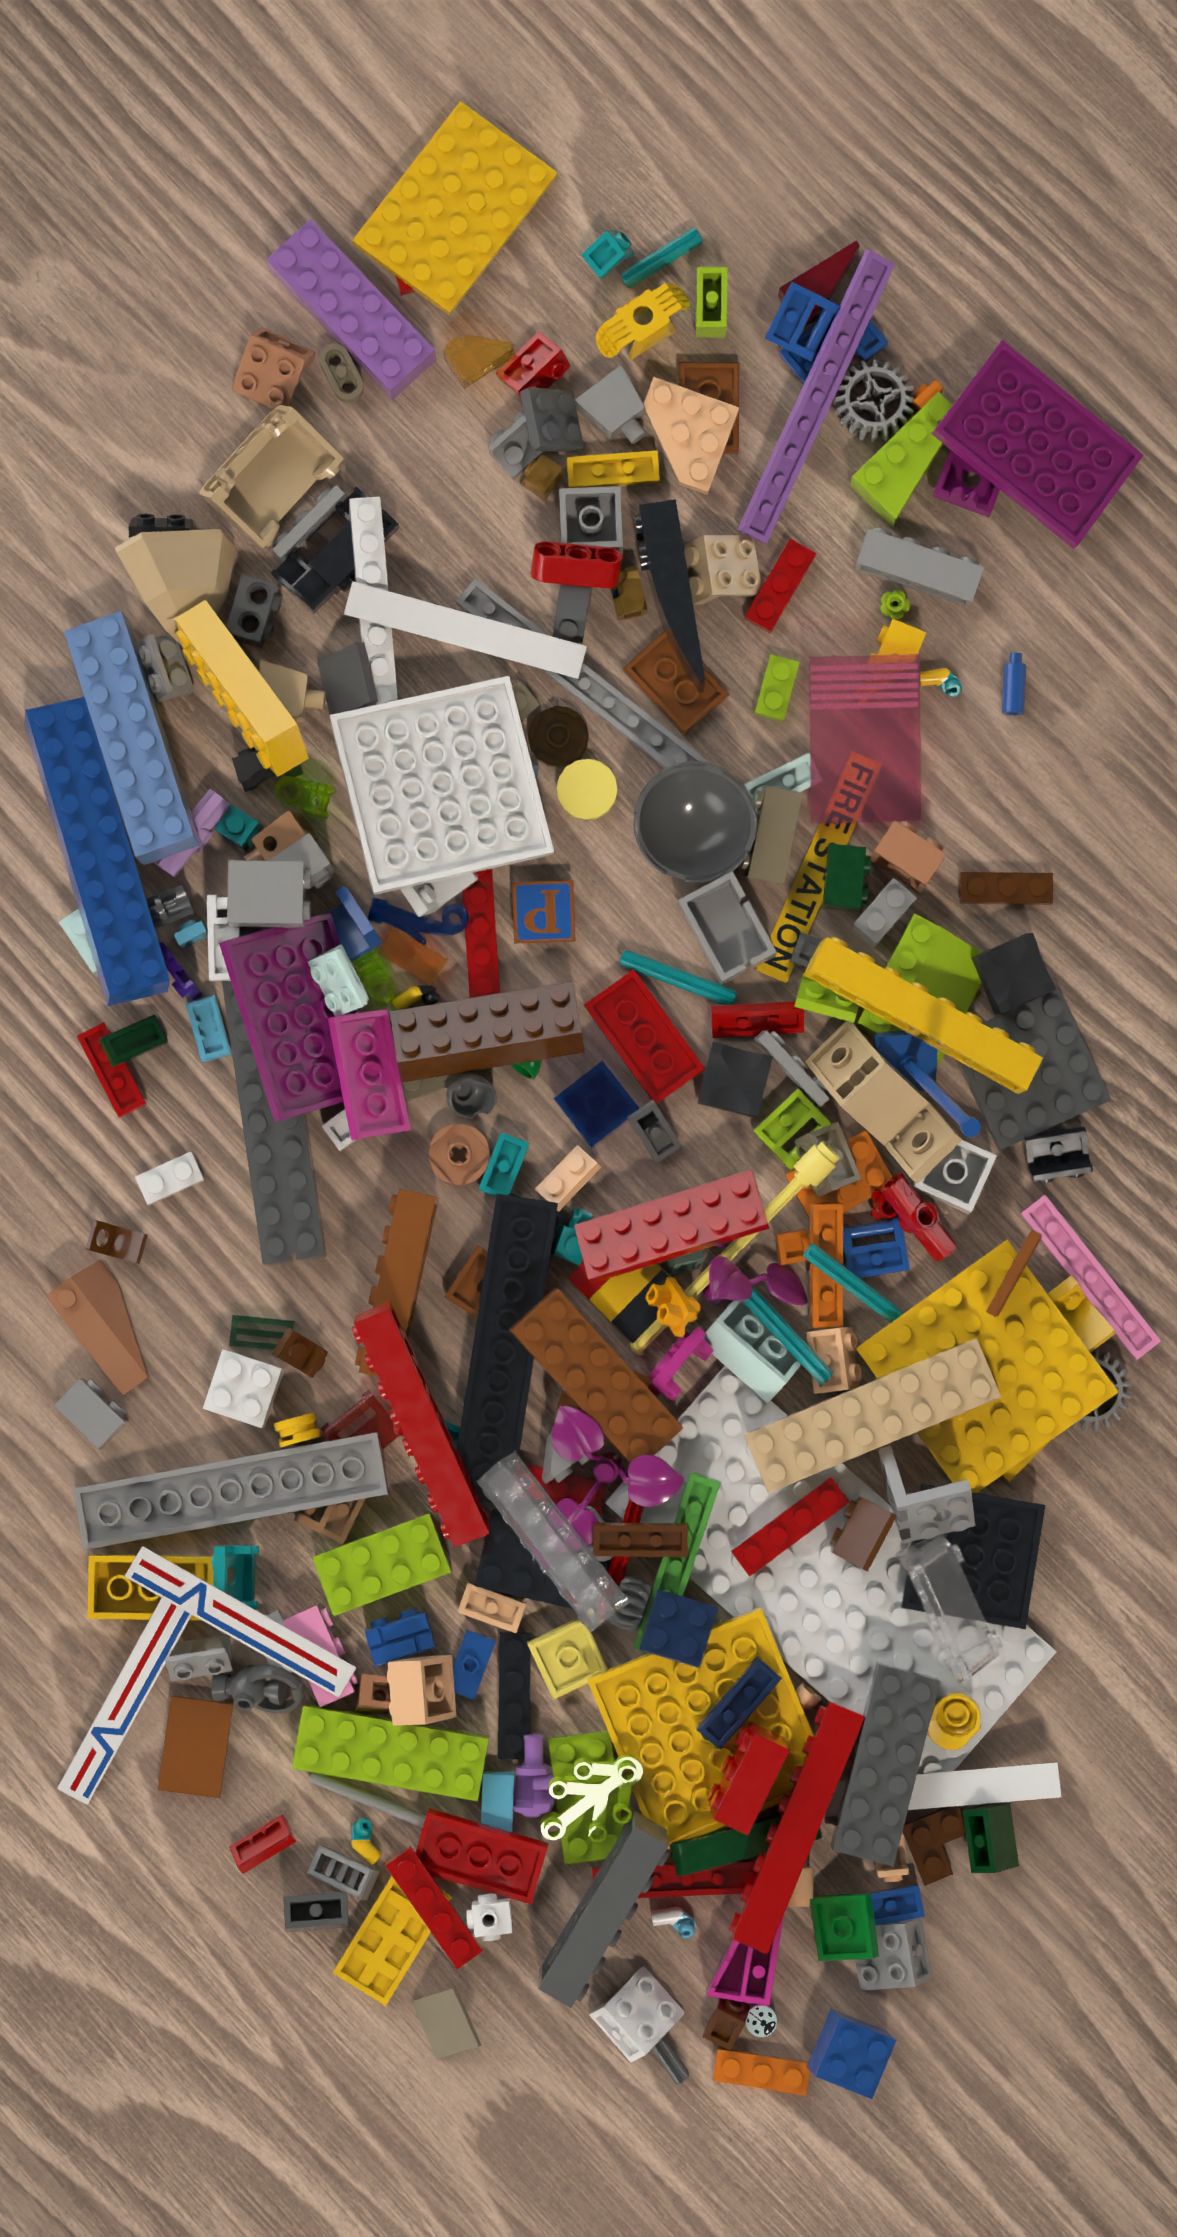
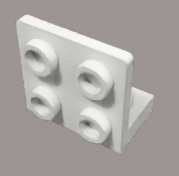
(433, 895)
(637, 2015)

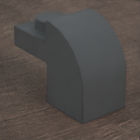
(572, 612)

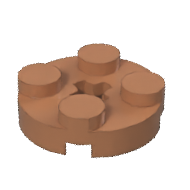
(441, 1154)

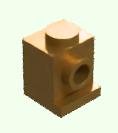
(542, 477)

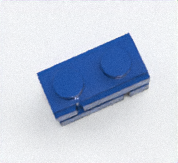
(399, 1637)

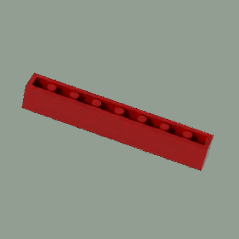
(421, 1424)
(797, 1827)

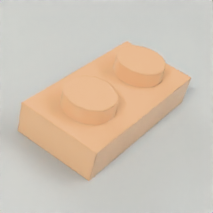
(568, 1177)
(492, 1607)

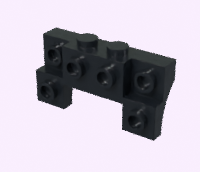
(331, 568)

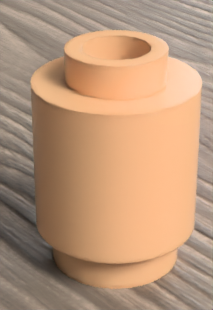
(804, 1889)

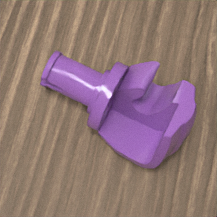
(533, 1780)

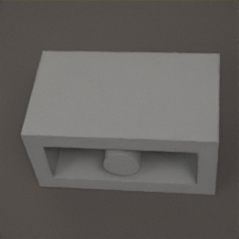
(883, 912)
(92, 1412)

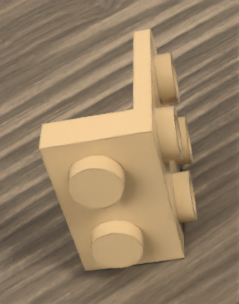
(722, 567)

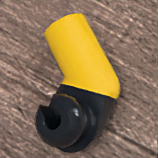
(414, 994)

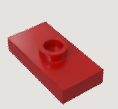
(262, 1844)

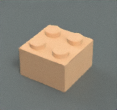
(421, 1690)

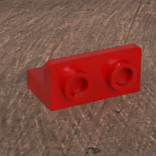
(534, 365)

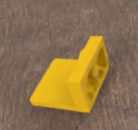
(1081, 1314)

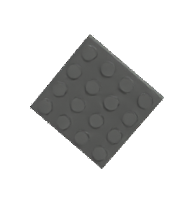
(1062, 1085)

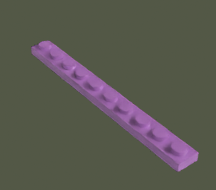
(816, 396)

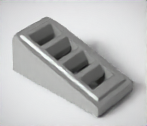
(366, 1885)

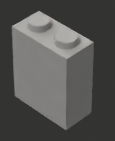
(268, 894)

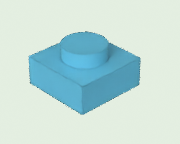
(191, 933)

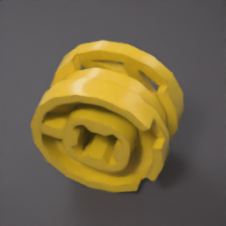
(297, 1429)

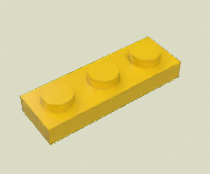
(613, 469)

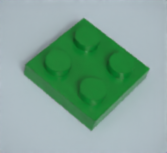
(844, 1927)

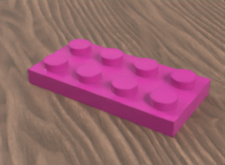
(369, 1074)

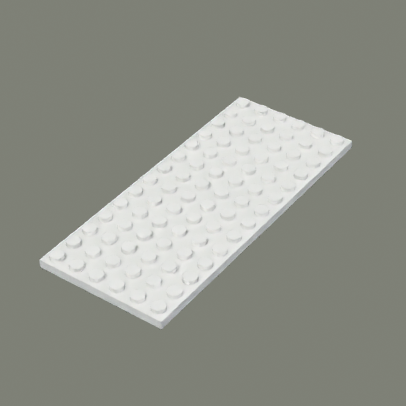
(819, 1607)

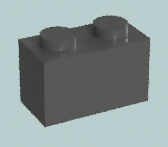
(316, 1912)

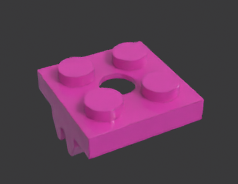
(674, 1358)

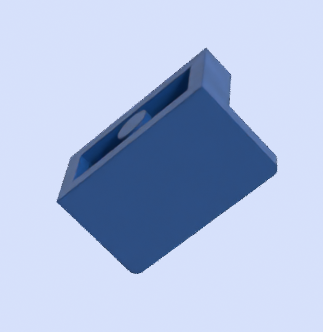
(353, 927)

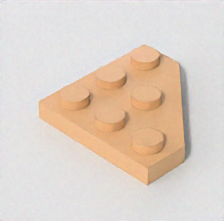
(690, 431)

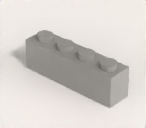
(919, 567)

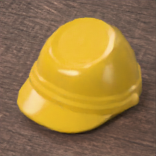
(954, 1721)

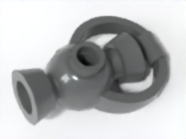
(252, 1689)

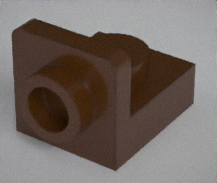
(300, 1353)
(726, 2022)

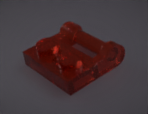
(379, 1423)

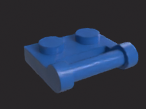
(792, 318)
(875, 1258)

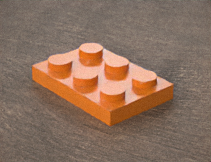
(871, 1169)

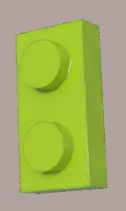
(776, 688)

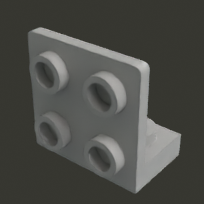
(901, 1958)

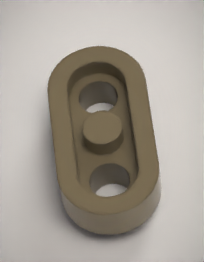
(342, 374)

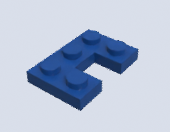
(869, 346)

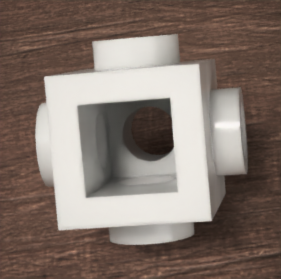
(497, 1907)

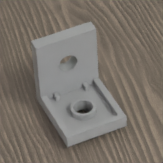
(920, 1512)

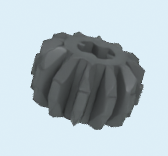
(638, 1595)

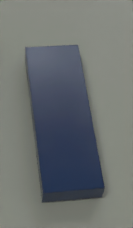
(738, 1703)

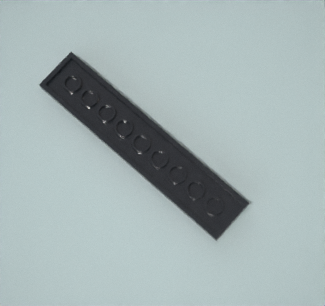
(499, 1362)

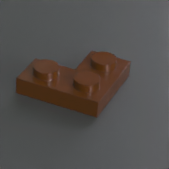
(926, 1838)

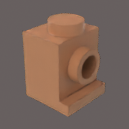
(366, 1688)

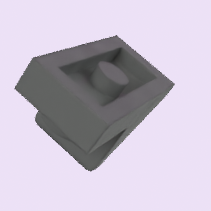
(654, 1131)

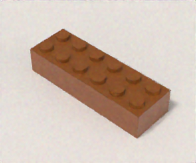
(403, 1259)
(595, 1377)

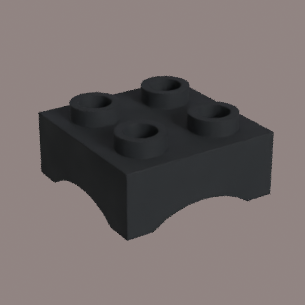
(252, 773)
(1013, 973)
(735, 1080)

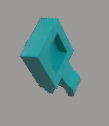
(566, 1241)

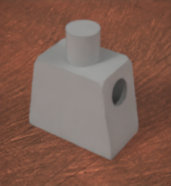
(613, 406)

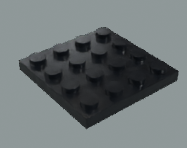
(997, 1558)

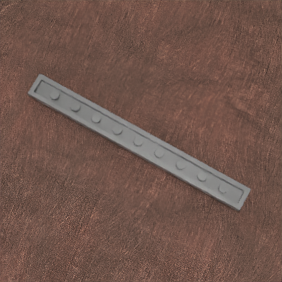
(589, 687)

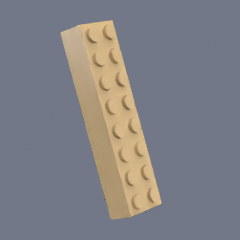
(872, 1415)

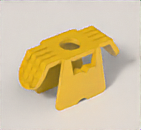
(623, 329)

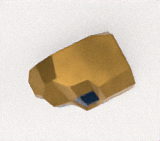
(629, 595)

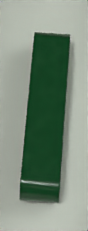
(722, 1847)

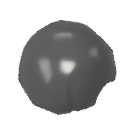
(471, 1095)

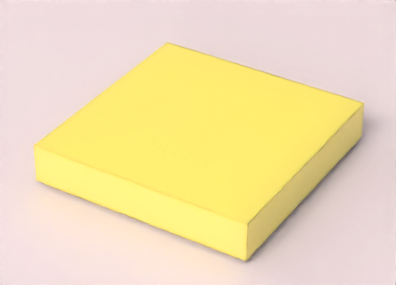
(567, 1657)

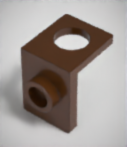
(118, 1242)

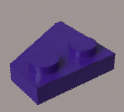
(183, 983)

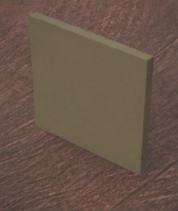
(446, 2023)

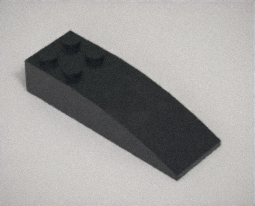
(668, 577)

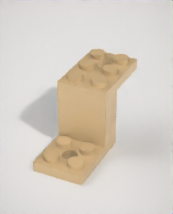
(883, 1101)

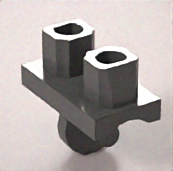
(169, 907)

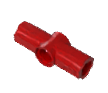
(918, 1217)

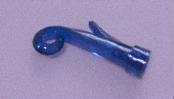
(411, 924)

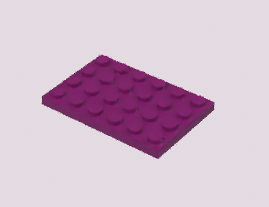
(1037, 444)
(287, 1013)

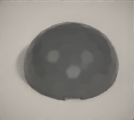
(695, 821)

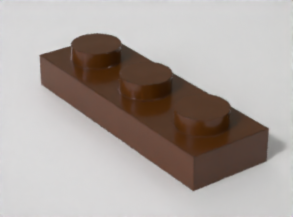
(1006, 888)
(640, 1539)

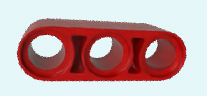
(576, 564)

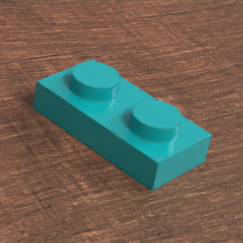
(504, 1165)

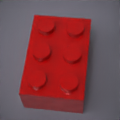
(747, 1777)

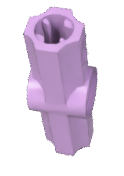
(206, 817)

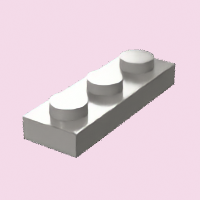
(308, 523)
(793, 1067)

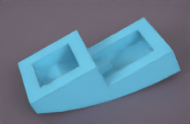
(498, 1799)

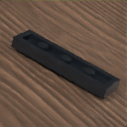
(513, 1694)

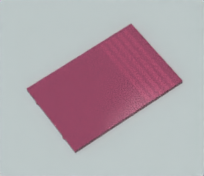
(865, 738)

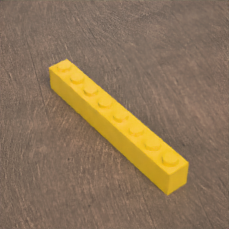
(923, 1015)

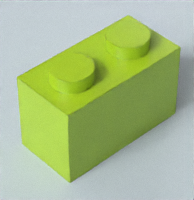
(711, 302)

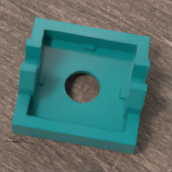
(242, 1562)

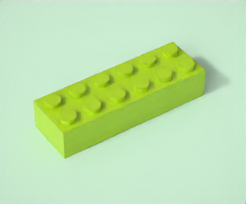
(397, 1756)

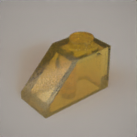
(475, 357)

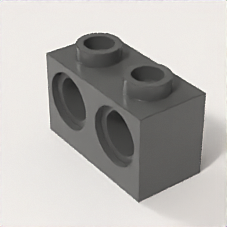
(245, 610)

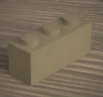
(774, 834)

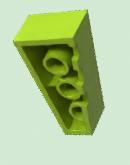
(901, 464)

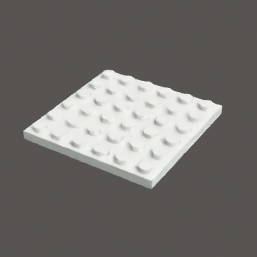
(441, 785)

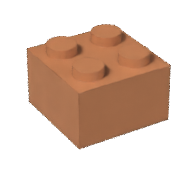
(908, 855)

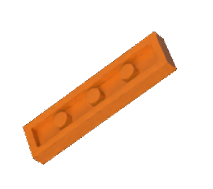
(826, 1293)

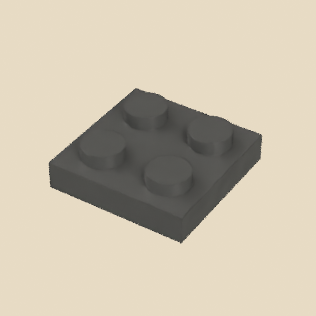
(552, 420)

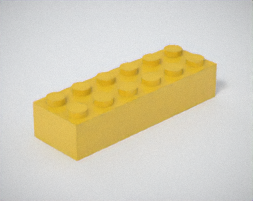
(240, 689)

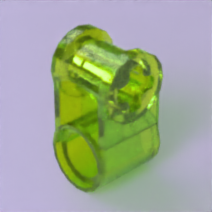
(307, 796)
(373, 972)

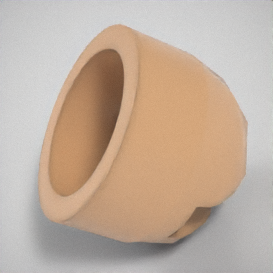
(807, 1696)

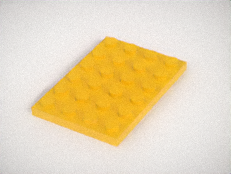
(454, 208)

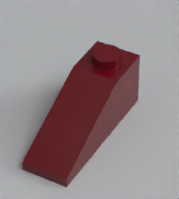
(824, 277)

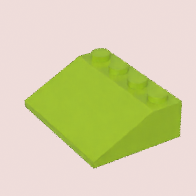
(936, 961)

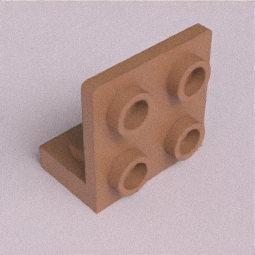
(271, 368)

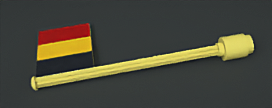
(624, 1295)

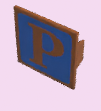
(543, 911)

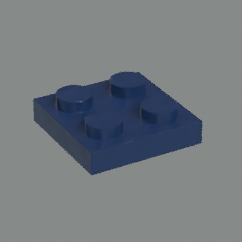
(678, 1628)

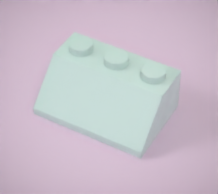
(751, 1350)

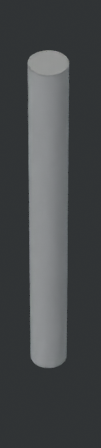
(368, 1799)

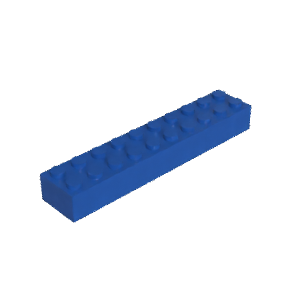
(96, 851)

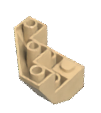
(179, 570)

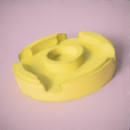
(587, 789)

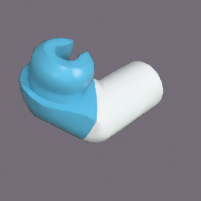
(677, 1918)

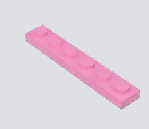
(1091, 1276)

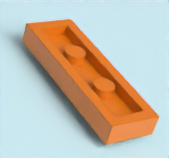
(761, 2071)

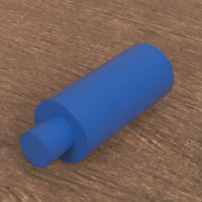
(1014, 686)

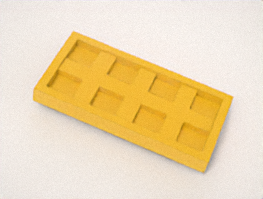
(384, 1945)

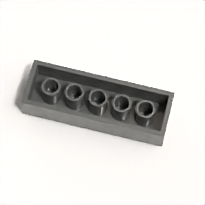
(885, 1764)
(603, 1909)

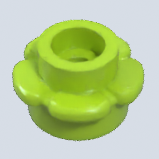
(891, 611)

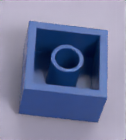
(851, 2053)

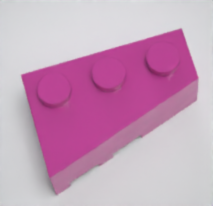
(746, 1973)

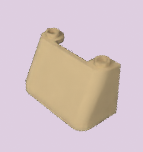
(270, 474)

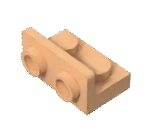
(837, 1350)

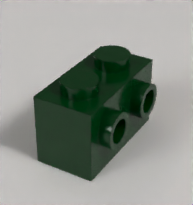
(845, 878)
(990, 1838)

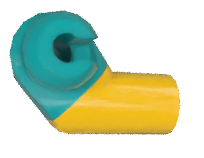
(943, 679)
(361, 1840)

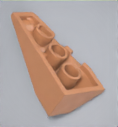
(98, 1317)

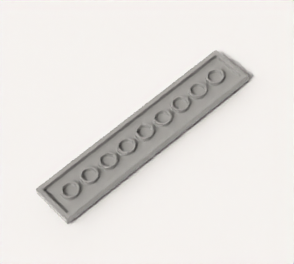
(231, 1491)

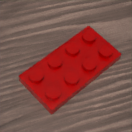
(644, 1037)
(481, 1855)

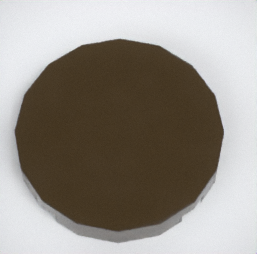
(558, 736)

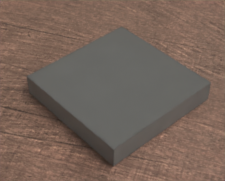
(347, 679)

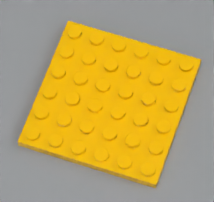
(1033, 1355)
(654, 1715)

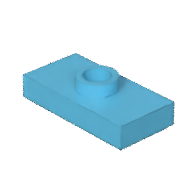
(208, 1028)

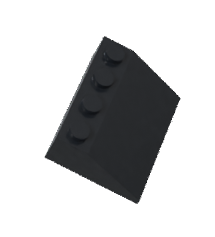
(512, 1568)

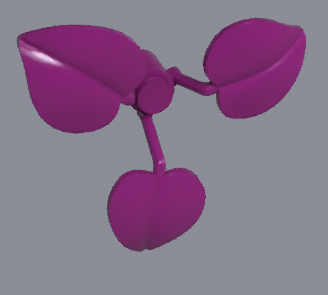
(729, 1283)
(649, 1477)

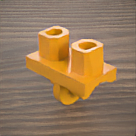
(673, 1305)

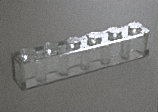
(553, 1542)

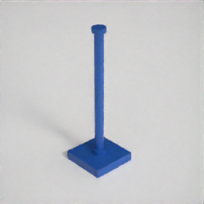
(919, 1065)

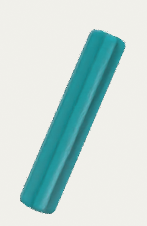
(661, 258)

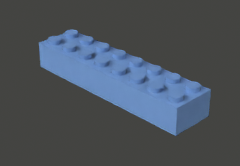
(132, 738)

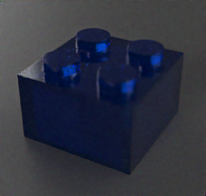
(596, 1104)

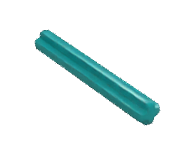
(678, 978)
(852, 1283)
(788, 1337)

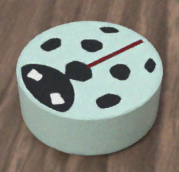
(761, 2020)

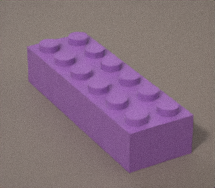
(351, 309)

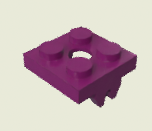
(952, 490)

